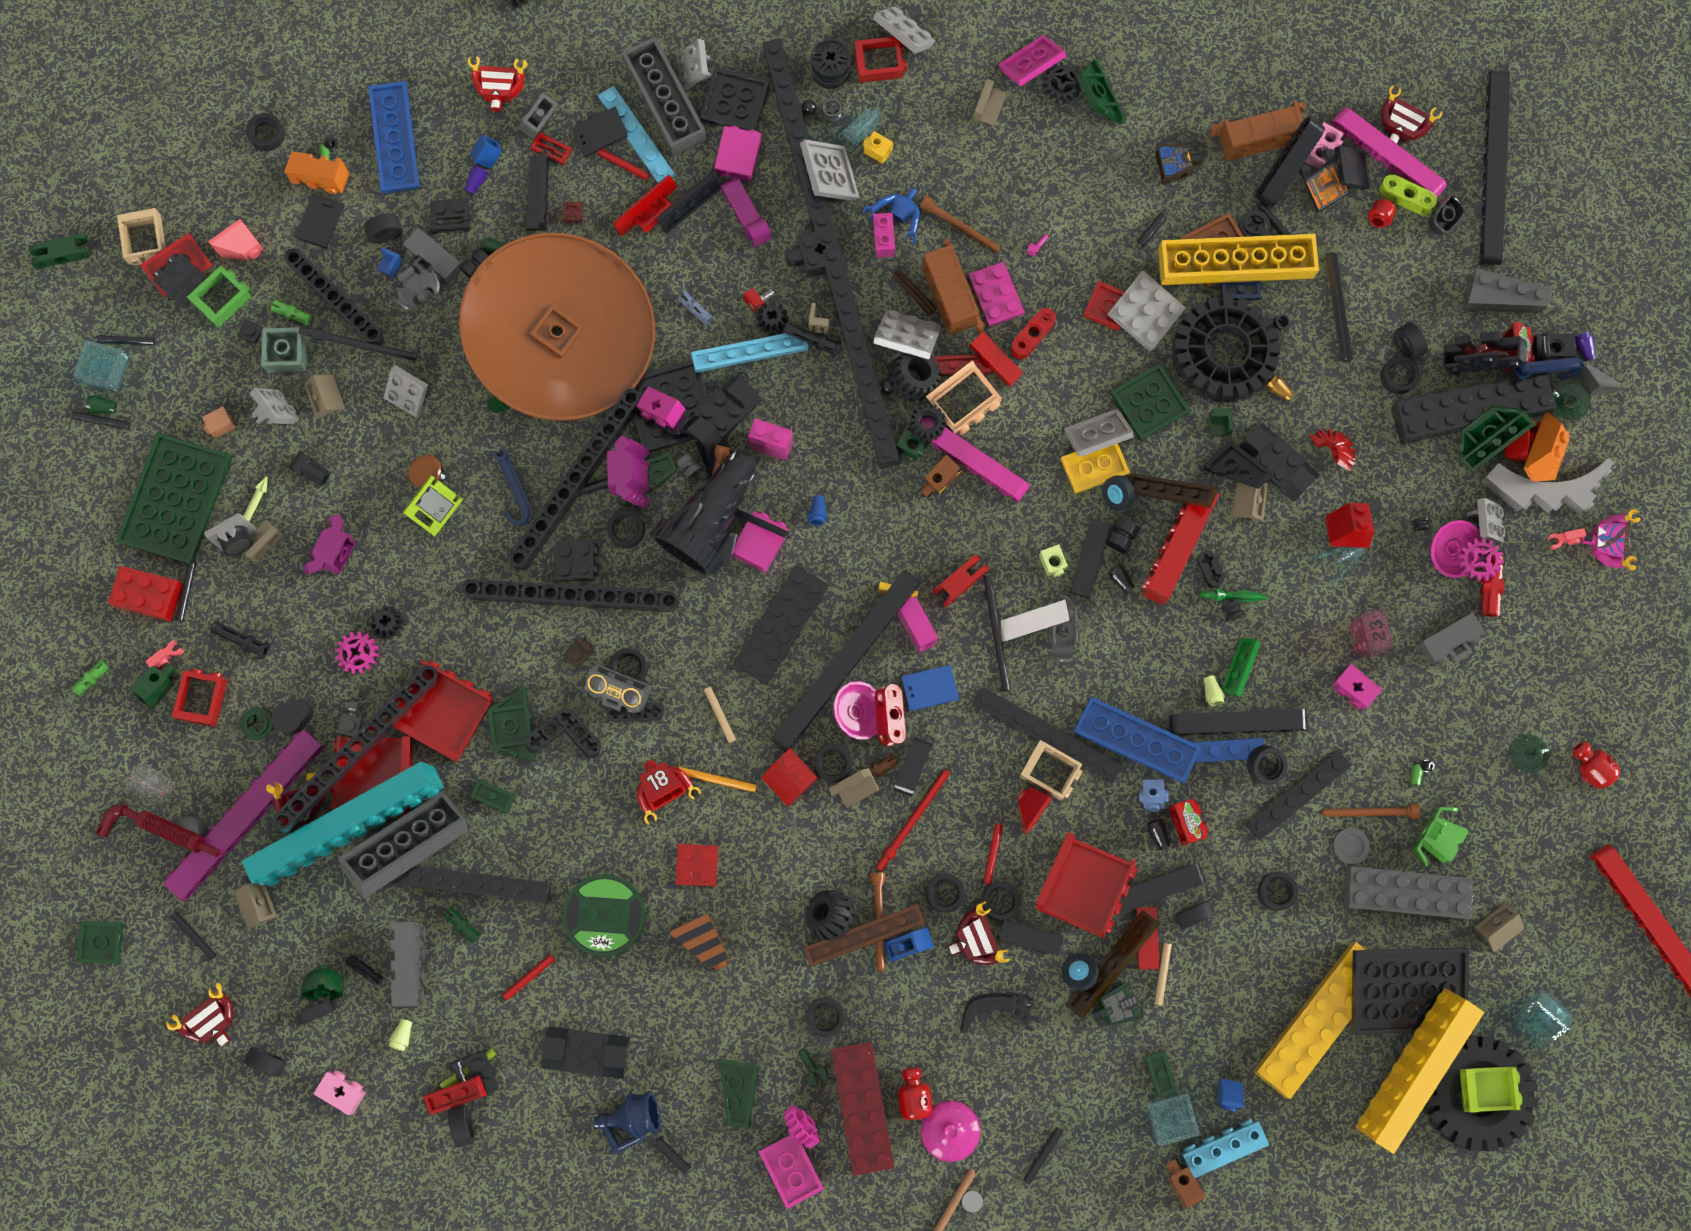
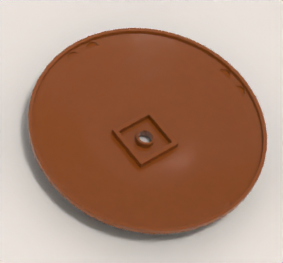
(564, 285)

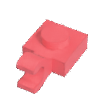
(1572, 537)
(161, 657)

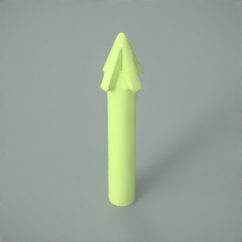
(261, 488)

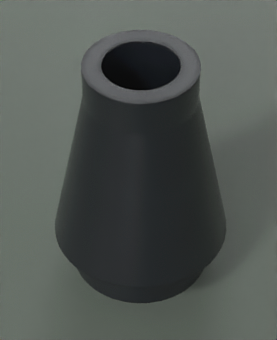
(1121, 578)
(1158, 833)

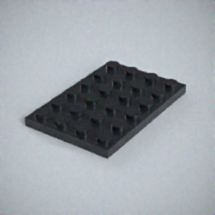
(1401, 985)

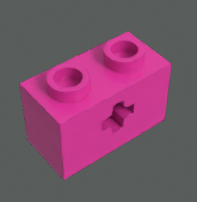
(883, 235)
(660, 407)
(1366, 688)

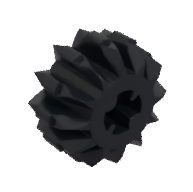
(772, 324)
(380, 628)

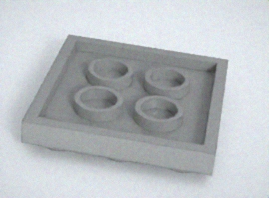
(829, 170)
(1146, 310)
(907, 334)

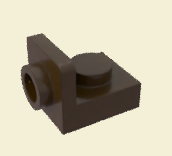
(578, 652)

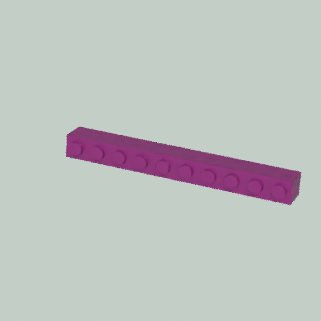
(244, 814)

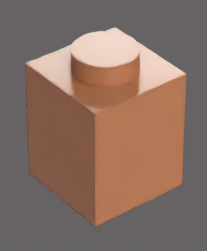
(218, 422)

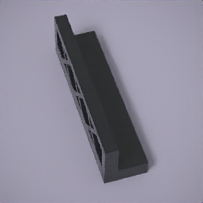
(538, 193)

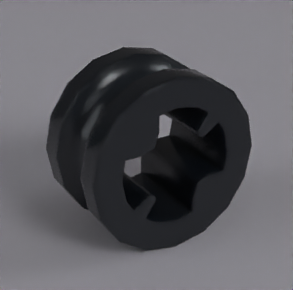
(1421, 524)

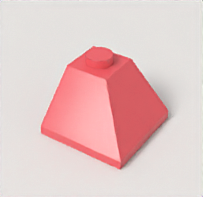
(236, 243)

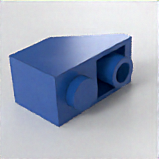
(1229, 1095)

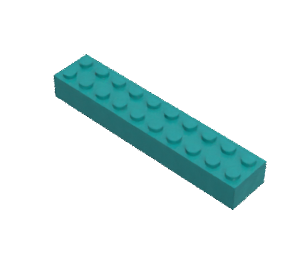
(343, 824)

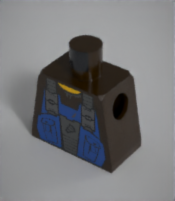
(1176, 162)

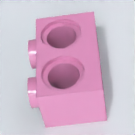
(1331, 133)

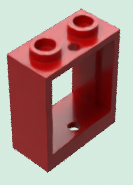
(884, 73)
(218, 694)

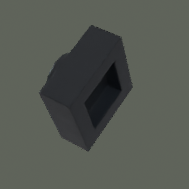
(250, 331)

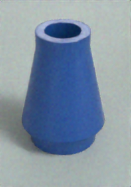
(817, 512)

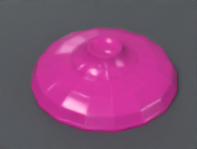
(1448, 544)
(856, 710)
(950, 1131)

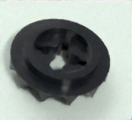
(1259, 218)

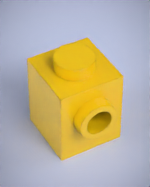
(877, 147)

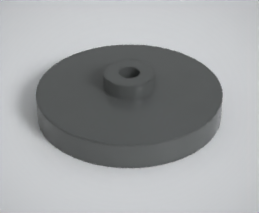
(1351, 846)

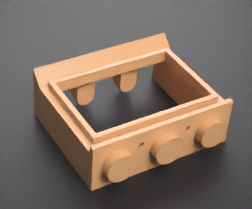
(975, 415)

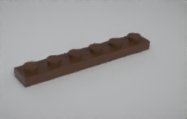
(865, 935)

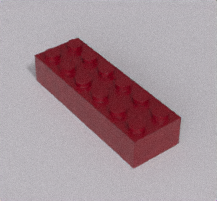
(862, 1108)

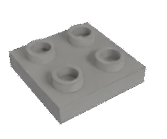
(693, 64)
(405, 391)
(272, 406)
(1490, 520)

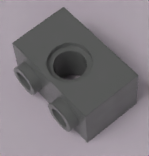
(538, 115)

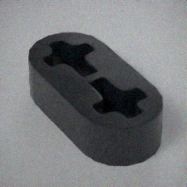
(1206, 571)
(316, 1012)

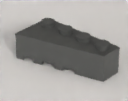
(1502, 293)
(407, 963)

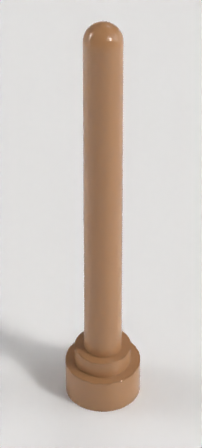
(955, 1200)

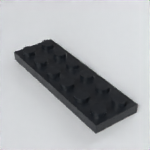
(781, 625)

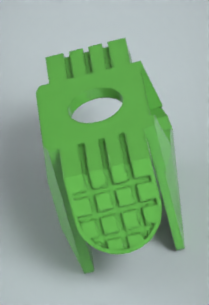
(1439, 838)

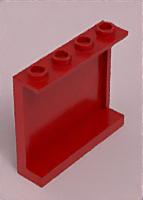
(446, 714)
(381, 763)
(1086, 886)

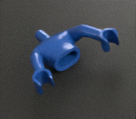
(901, 208)

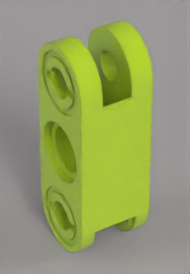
(1394, 187)

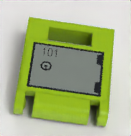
(435, 502)

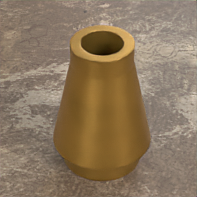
(1279, 388)

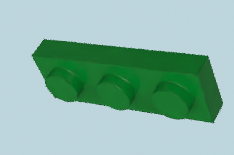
(1240, 666)

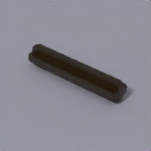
(914, 292)

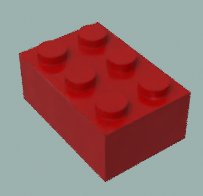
(145, 593)

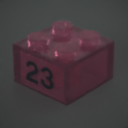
(1371, 634)

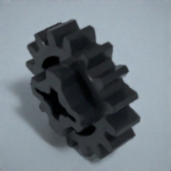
(1056, 76)

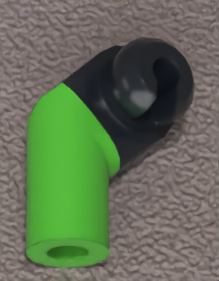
(327, 147)
(1419, 769)

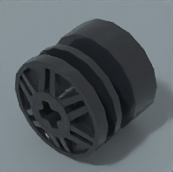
(830, 63)

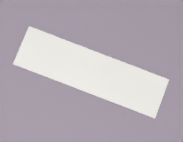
(1034, 620)

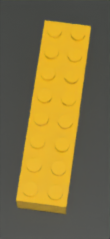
(1238, 259)
(1311, 1030)
(1419, 1070)

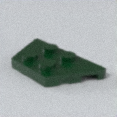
(1099, 93)
(511, 725)

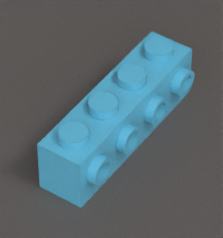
(1225, 1148)

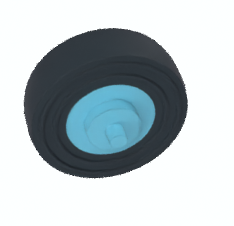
(1118, 493)
(1080, 972)

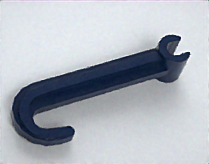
(1575, 364)
(516, 488)

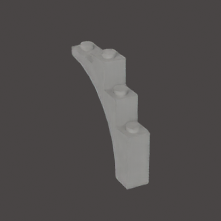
(1550, 496)

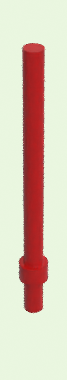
(890, 852)

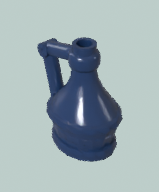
(635, 1115)

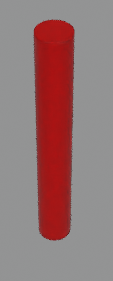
(623, 164)
(992, 854)
(528, 977)

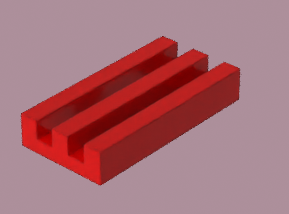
(564, 156)

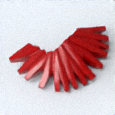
(1337, 445)

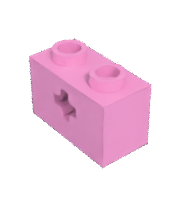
(328, 1092)

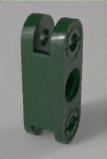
(58, 251)

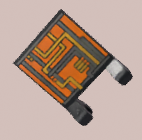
(1324, 183)

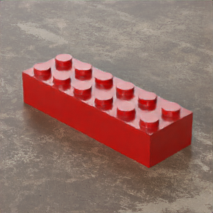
(1176, 552)

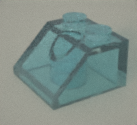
(1542, 1019)

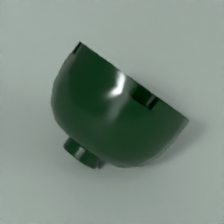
(320, 983)

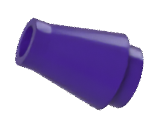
(475, 179)
(1585, 346)

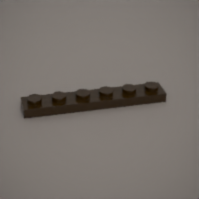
(1114, 963)

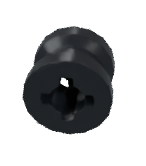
(1233, 610)

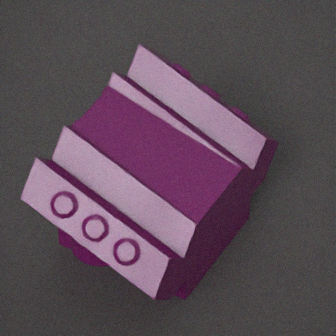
(629, 471)
(331, 548)

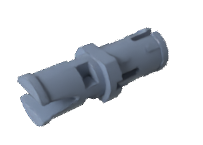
(692, 305)

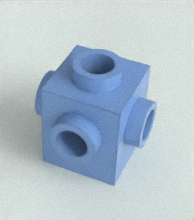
(1154, 795)

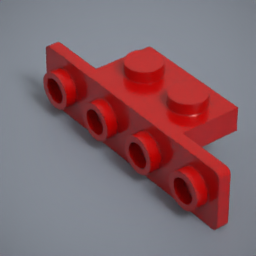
(647, 208)

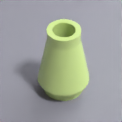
(1213, 692)
(400, 1038)

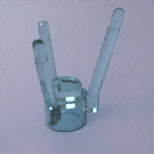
(1349, 554)

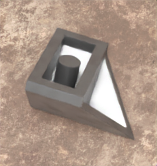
(1597, 382)

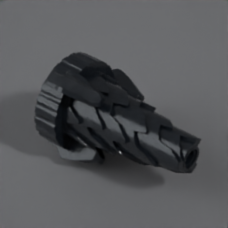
(699, 529)

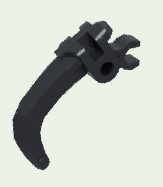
(1009, 1002)

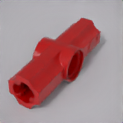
(1491, 593)

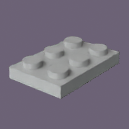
(904, 29)
(1098, 432)

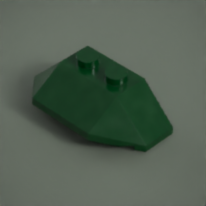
(1491, 434)

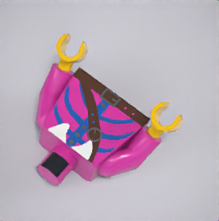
(1611, 541)

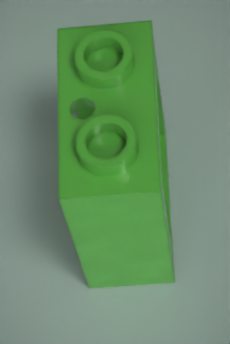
(231, 307)

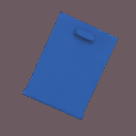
(930, 688)

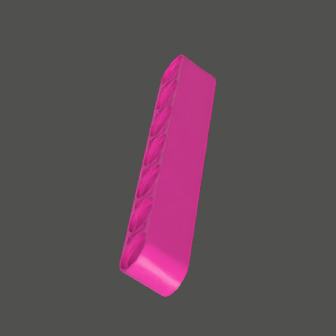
(1387, 151)
(977, 462)

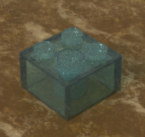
(101, 366)
(1172, 1119)

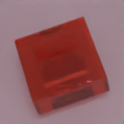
(572, 212)

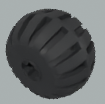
(830, 915)

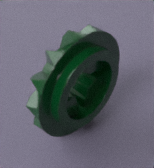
(249, 719)

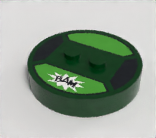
(604, 915)

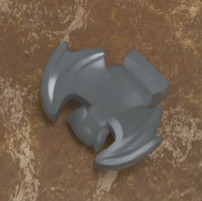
(416, 286)

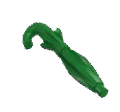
(1243, 596)

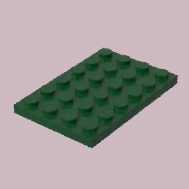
(174, 498)

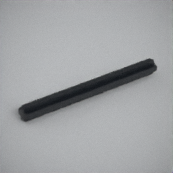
(1339, 307)

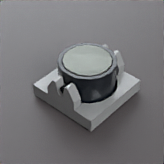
(232, 535)

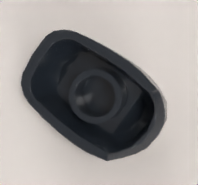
(1446, 215)

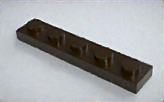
(1173, 490)

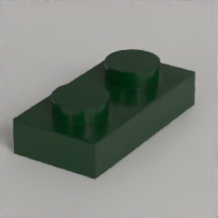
(493, 796)
(1160, 1074)

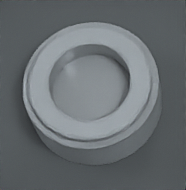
(972, 1201)

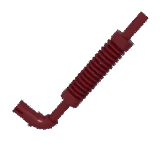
(157, 826)

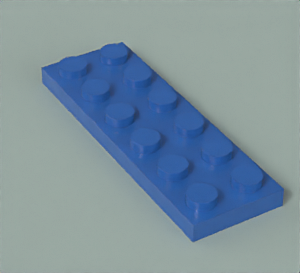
(394, 137)
(1137, 740)

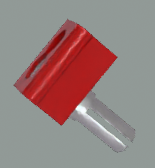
(755, 301)

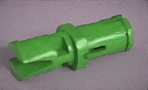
(291, 312)
(90, 678)

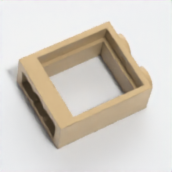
(137, 219)
(1075, 774)

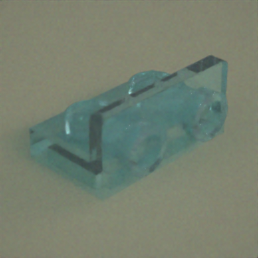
(862, 126)

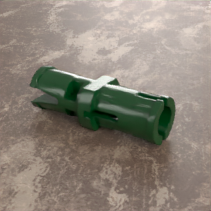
(462, 925)

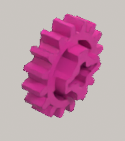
(1485, 566)
(352, 659)
(801, 1126)

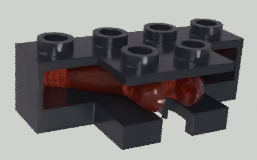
(1490, 354)

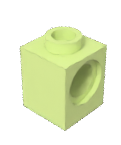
(1053, 553)

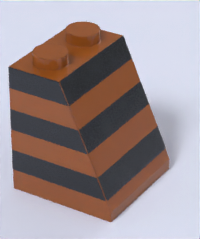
(703, 941)

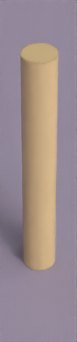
(720, 715)
(1162, 974)

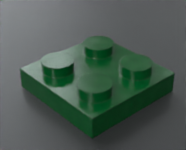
(99, 942)

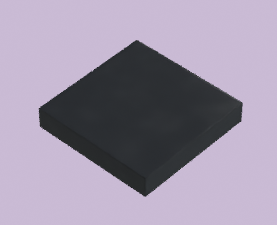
(1351, 168)

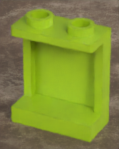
(1490, 1089)

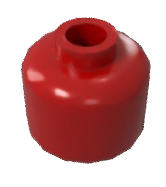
(1382, 213)

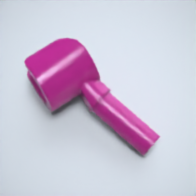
(1032, 249)

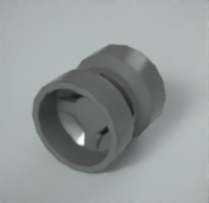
(832, 106)
(689, 465)

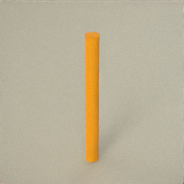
(720, 780)

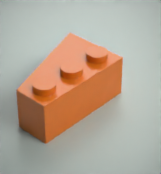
(317, 172)

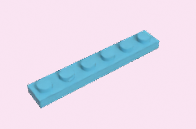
(637, 136)
(746, 352)

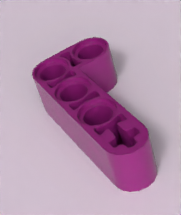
(746, 214)

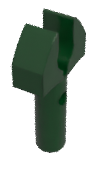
(811, 1067)

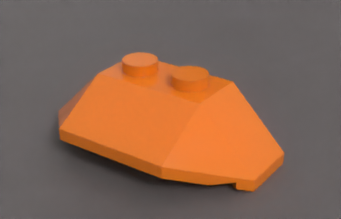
(1547, 450)

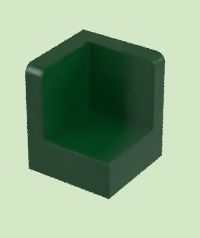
(1221, 422)

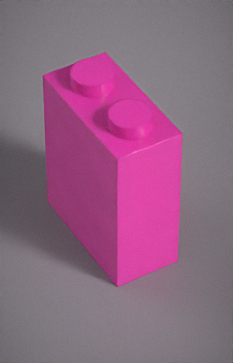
(738, 153)
(770, 439)
(758, 545)
(917, 625)

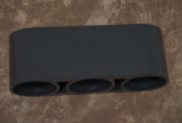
(912, 766)

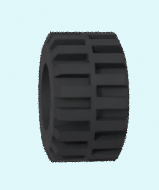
(908, 386)

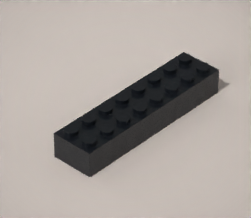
(1453, 410)

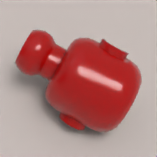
(1596, 766)
(914, 1096)

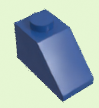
(908, 944)

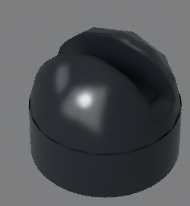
(1283, 318)

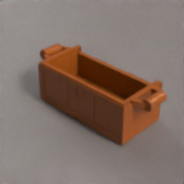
(1258, 132)
(951, 290)

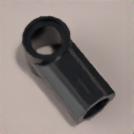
(307, 467)

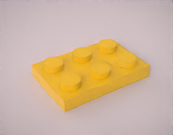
(1094, 468)

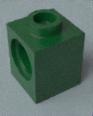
(907, 438)

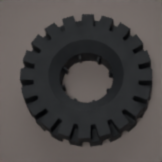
(1219, 372)
(1492, 1128)

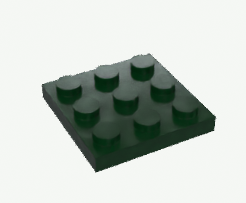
(1150, 402)

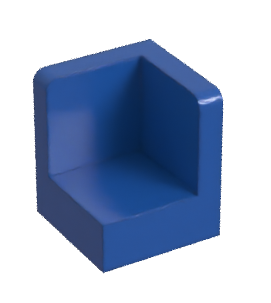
(486, 151)
(390, 263)

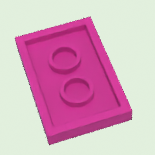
(1032, 60)
(996, 294)
(791, 1170)

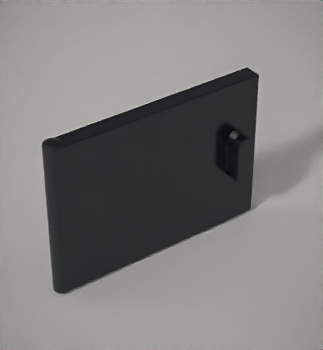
(599, 132)
(319, 221)

